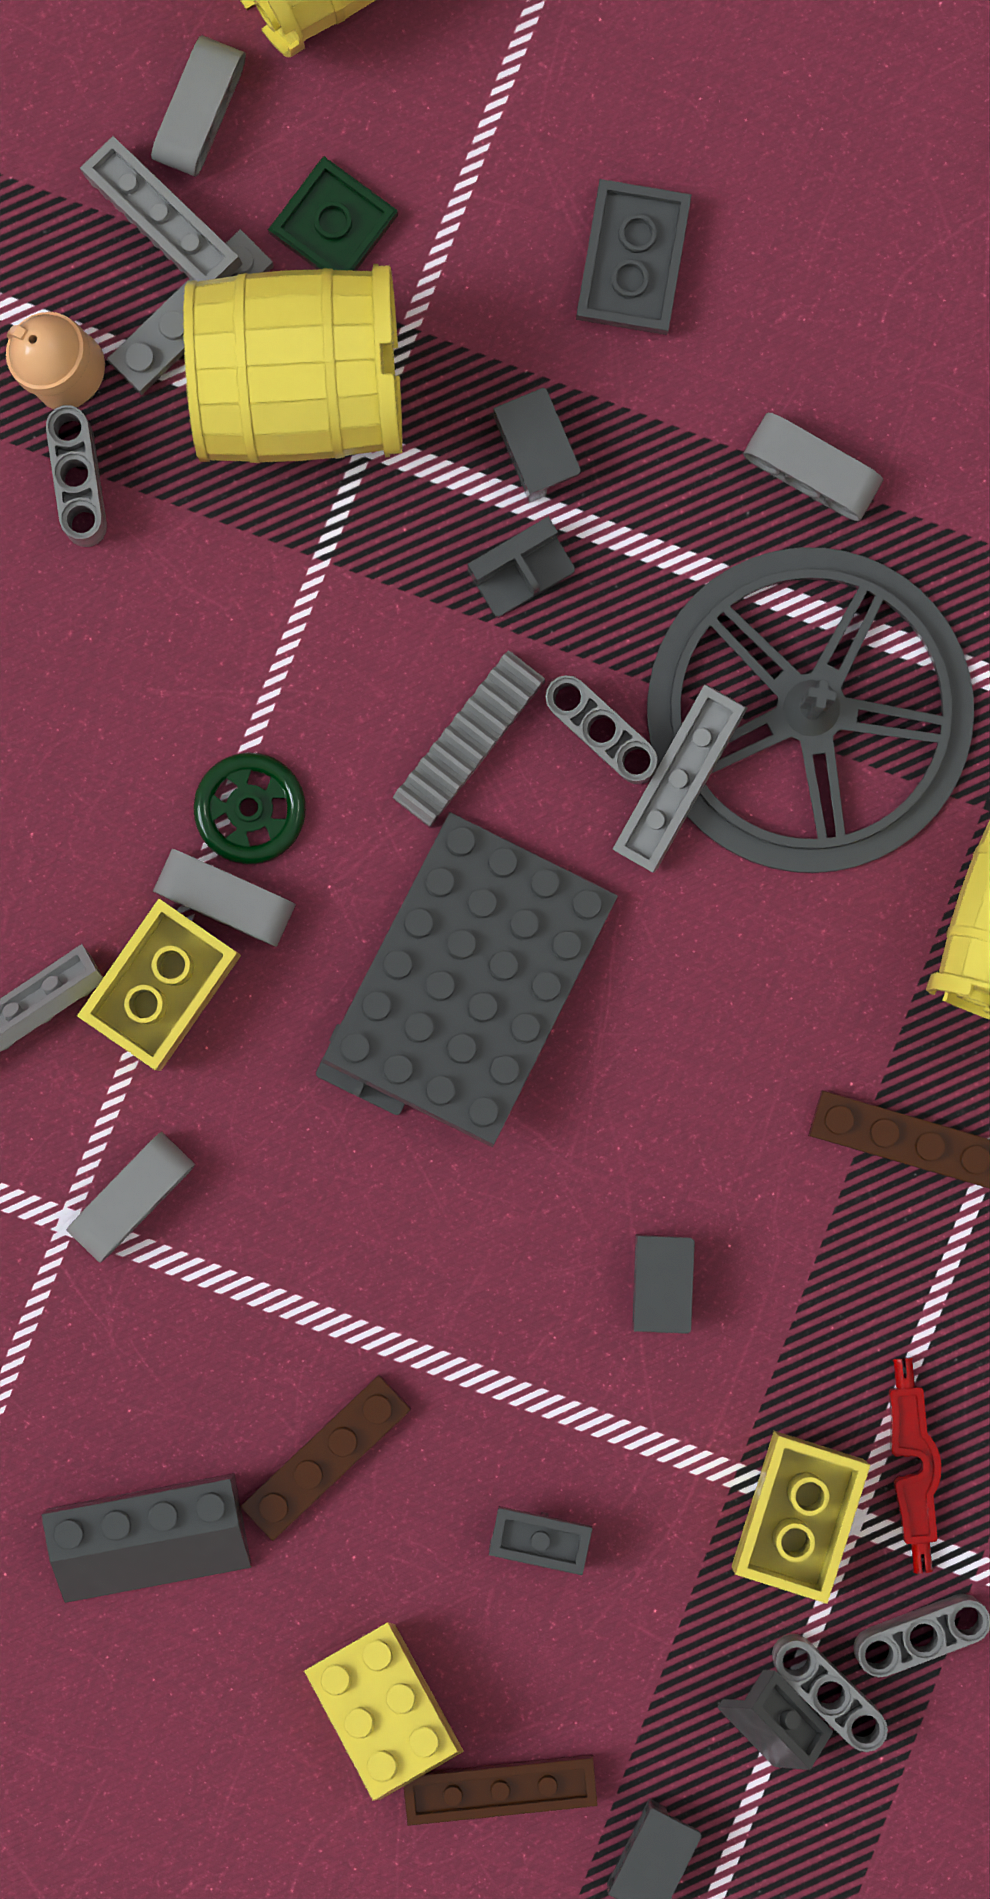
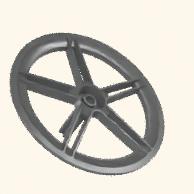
(815, 708)

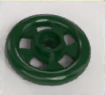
(281, 785)

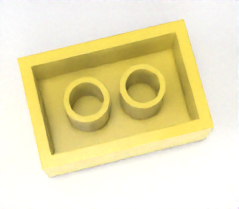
(159, 985)
(800, 1517)
(383, 1711)

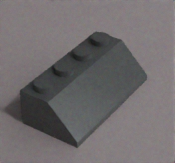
(146, 1538)

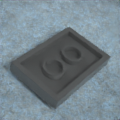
(633, 257)

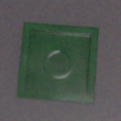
(333, 219)

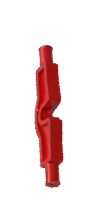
(915, 1490)

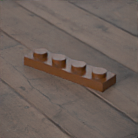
(902, 1138)
(325, 1457)
(501, 1790)

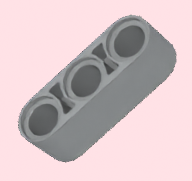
(198, 105)
(71, 454)
(813, 466)
(593, 708)
(224, 897)
(130, 1197)
(945, 1635)
(841, 1712)

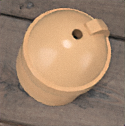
(61, 365)

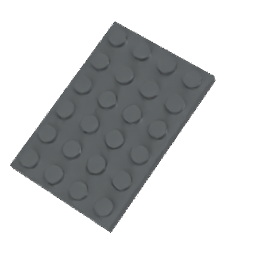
(470, 979)

